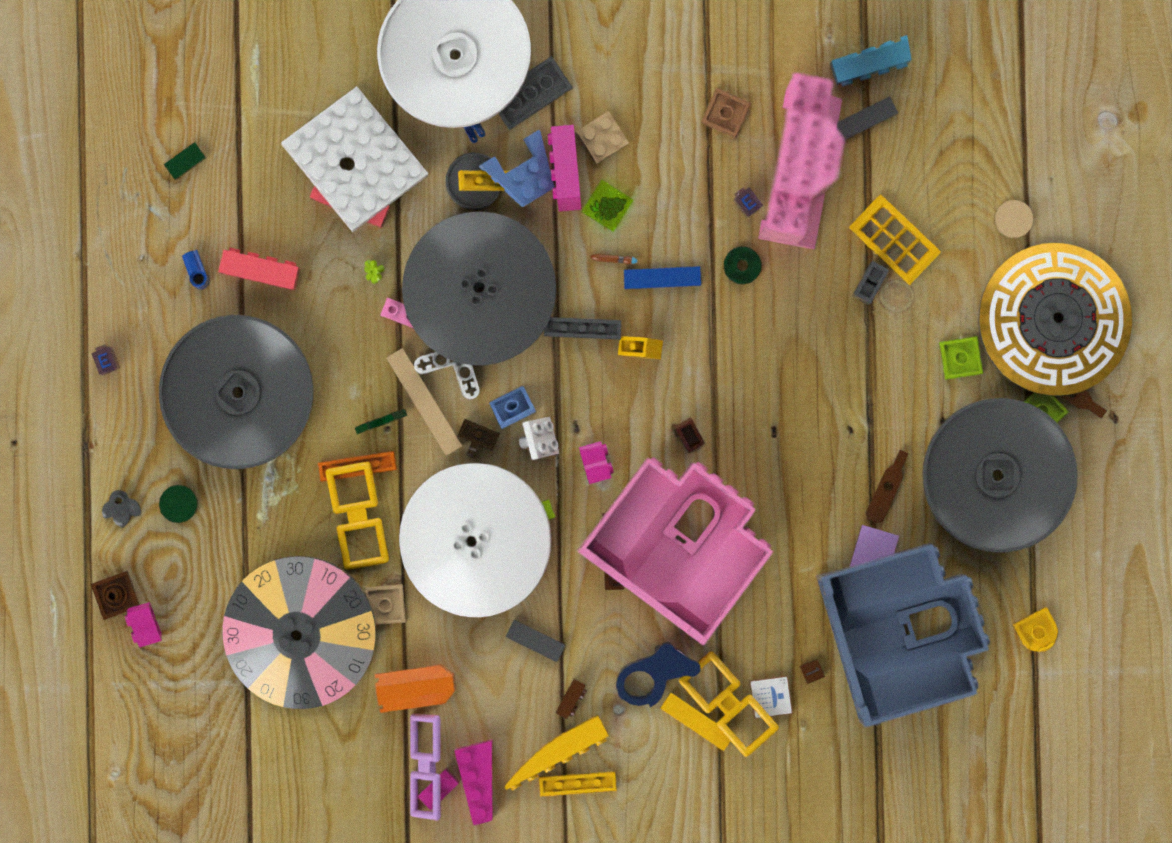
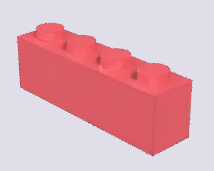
(258, 269)

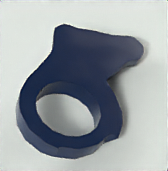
(663, 665)

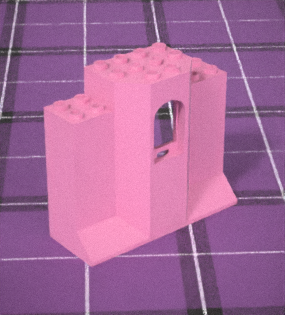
(806, 162)
(688, 581)

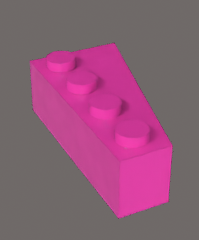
(566, 169)
(476, 772)

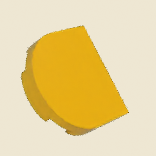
(1037, 631)

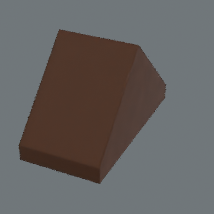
(689, 435)

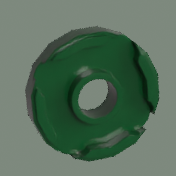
(748, 255)

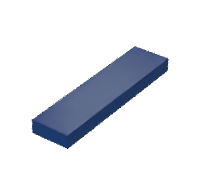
(662, 277)

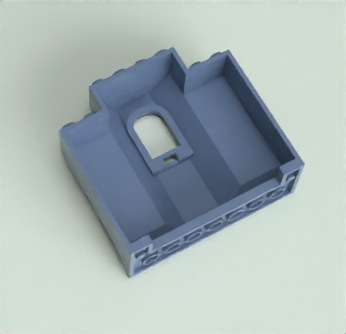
(885, 667)

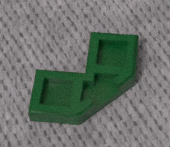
(381, 421)

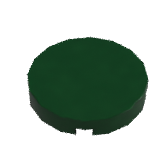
(178, 504)

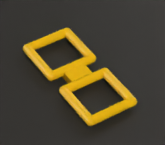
(357, 515)
(730, 705)

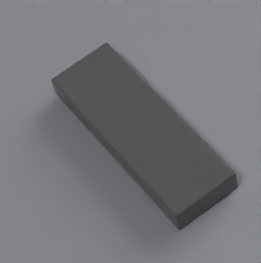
(535, 640)

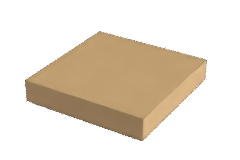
(387, 603)

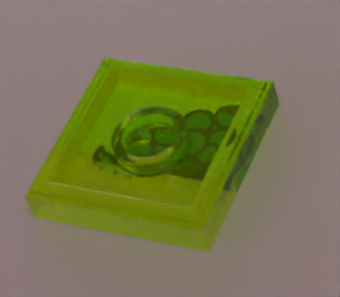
(607, 205)

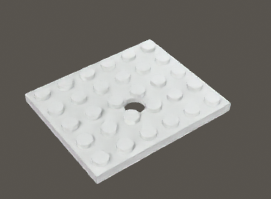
(382, 161)

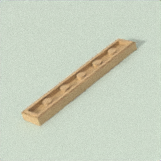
(424, 402)

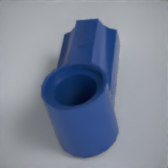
(195, 268)

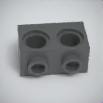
(870, 282)

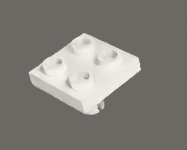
(539, 438)

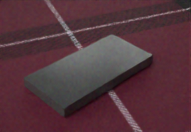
(541, 87)

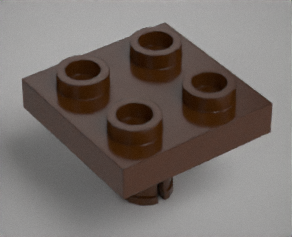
(115, 595)

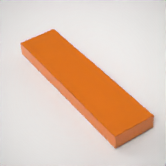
(379, 463)

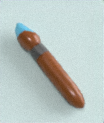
(613, 258)

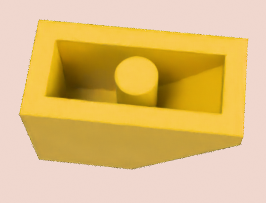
(640, 347)

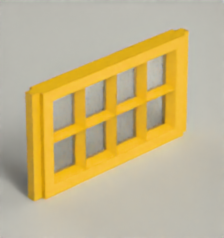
(894, 239)

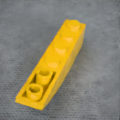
(560, 749)

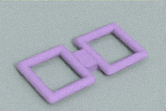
(426, 766)

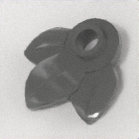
(120, 511)

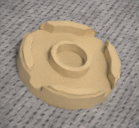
(1013, 219)

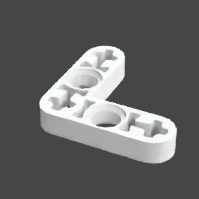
(457, 366)

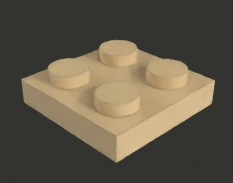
(602, 137)

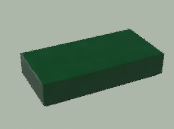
(185, 161)

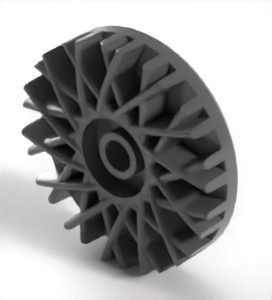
(469, 199)

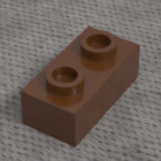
(574, 692)

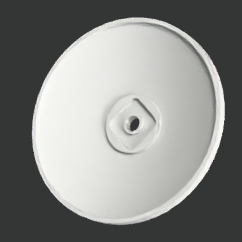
(449, 92)
(509, 534)

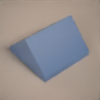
(512, 407)

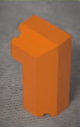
(414, 687)

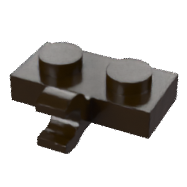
(478, 436)

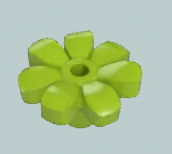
(373, 271)

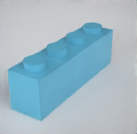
(871, 62)

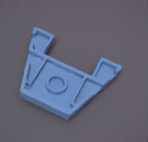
(528, 179)

